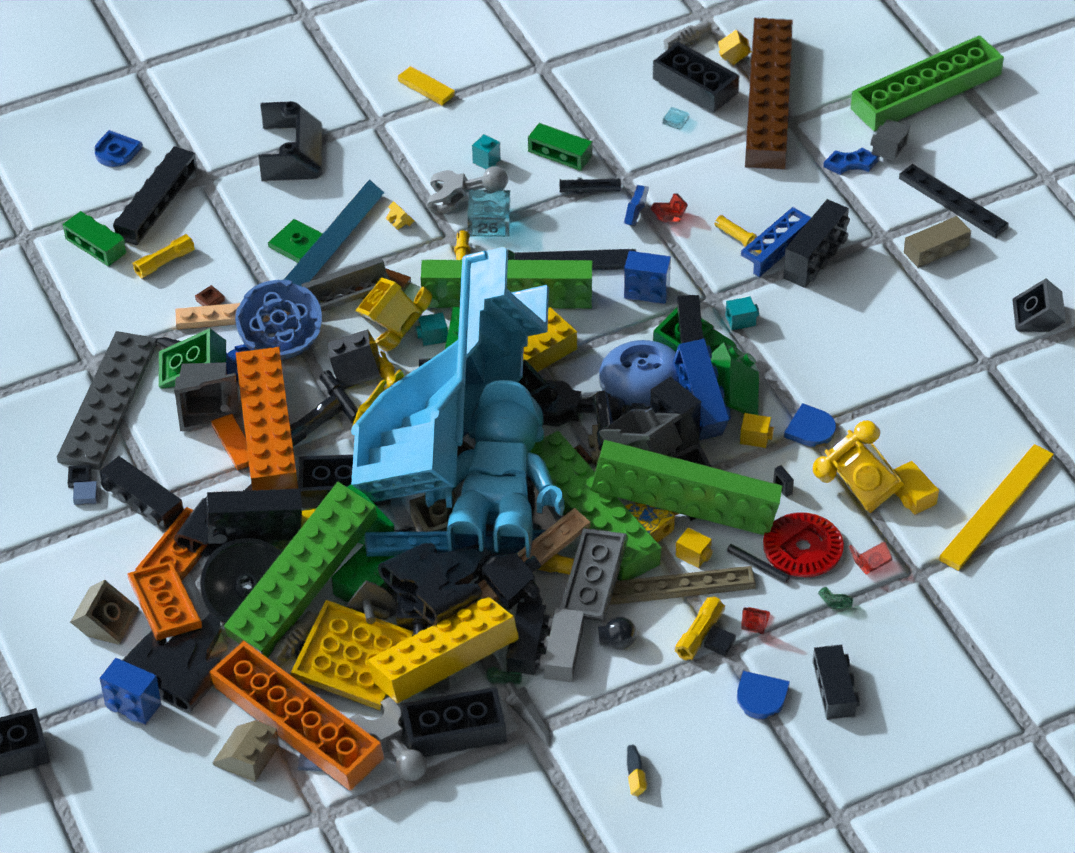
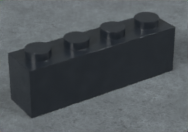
(141, 492)

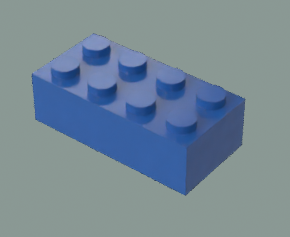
(700, 378)

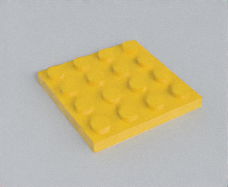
(339, 653)

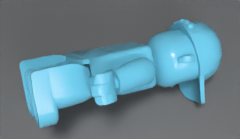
(498, 469)

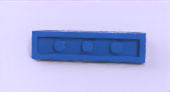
(773, 252)

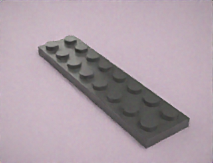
(107, 400)

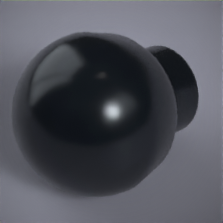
(618, 633)

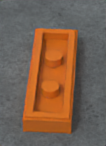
(232, 440)

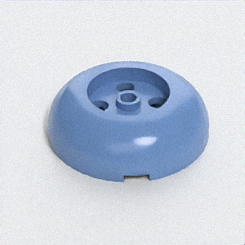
(272, 300)
(635, 369)

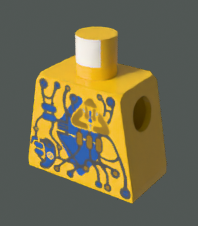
(656, 521)

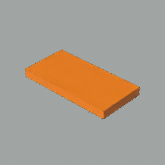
(168, 550)
(164, 600)

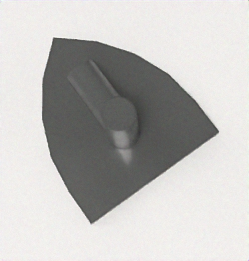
(373, 602)

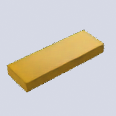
(426, 85)

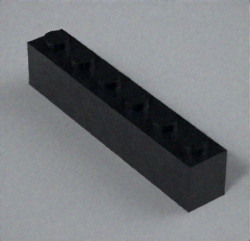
(155, 195)

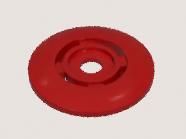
(802, 526)

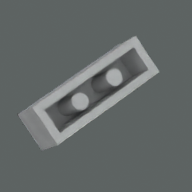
(562, 644)

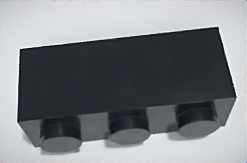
(525, 652)
(835, 682)

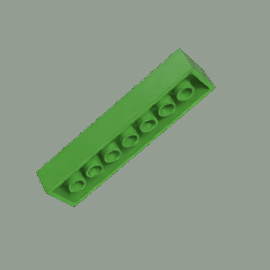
(927, 82)
(567, 281)
(686, 488)
(603, 511)
(301, 569)

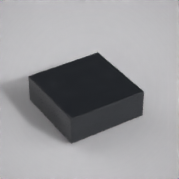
(79, 474)
(783, 478)
(720, 641)

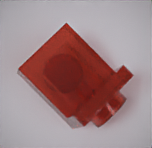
(670, 210)

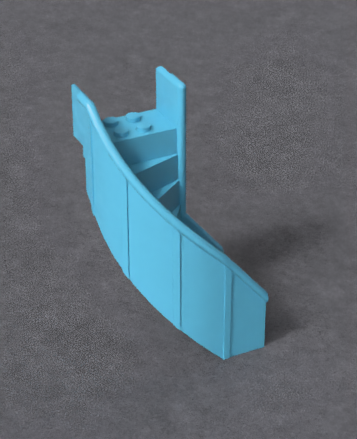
(415, 426)

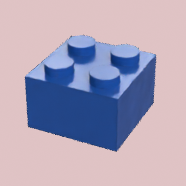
(647, 277)
(130, 691)

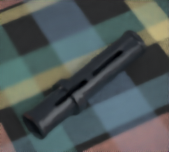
(588, 185)
(337, 390)

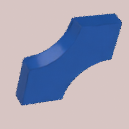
(859, 160)
(636, 205)

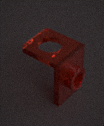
(872, 558)
(754, 620)

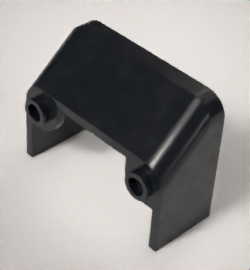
(295, 159)

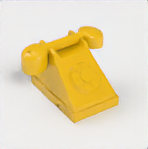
(393, 310)
(860, 466)

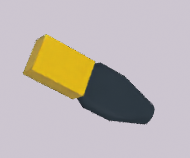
(636, 776)

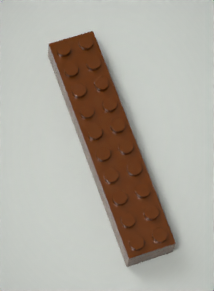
(769, 94)

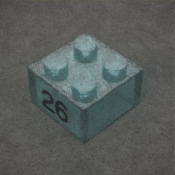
(489, 213)

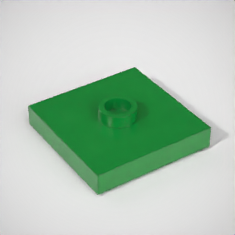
(294, 240)

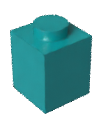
(486, 152)
(741, 313)
(432, 329)

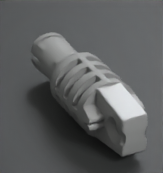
(688, 34)
(287, 644)

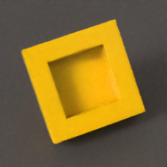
(398, 214)

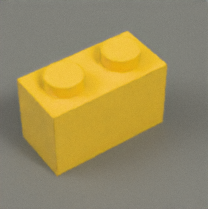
(918, 491)

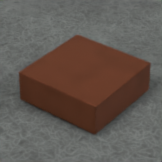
(209, 297)

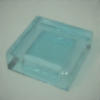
(675, 118)

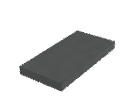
(594, 573)

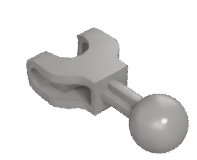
(457, 187)
(388, 730)

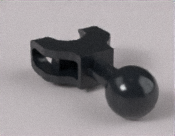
(568, 404)

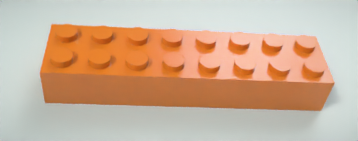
(266, 420)
(298, 715)

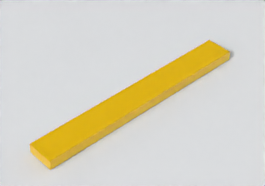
(996, 507)

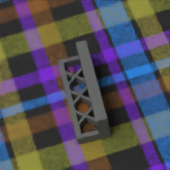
(346, 282)

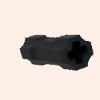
(603, 410)
(323, 412)

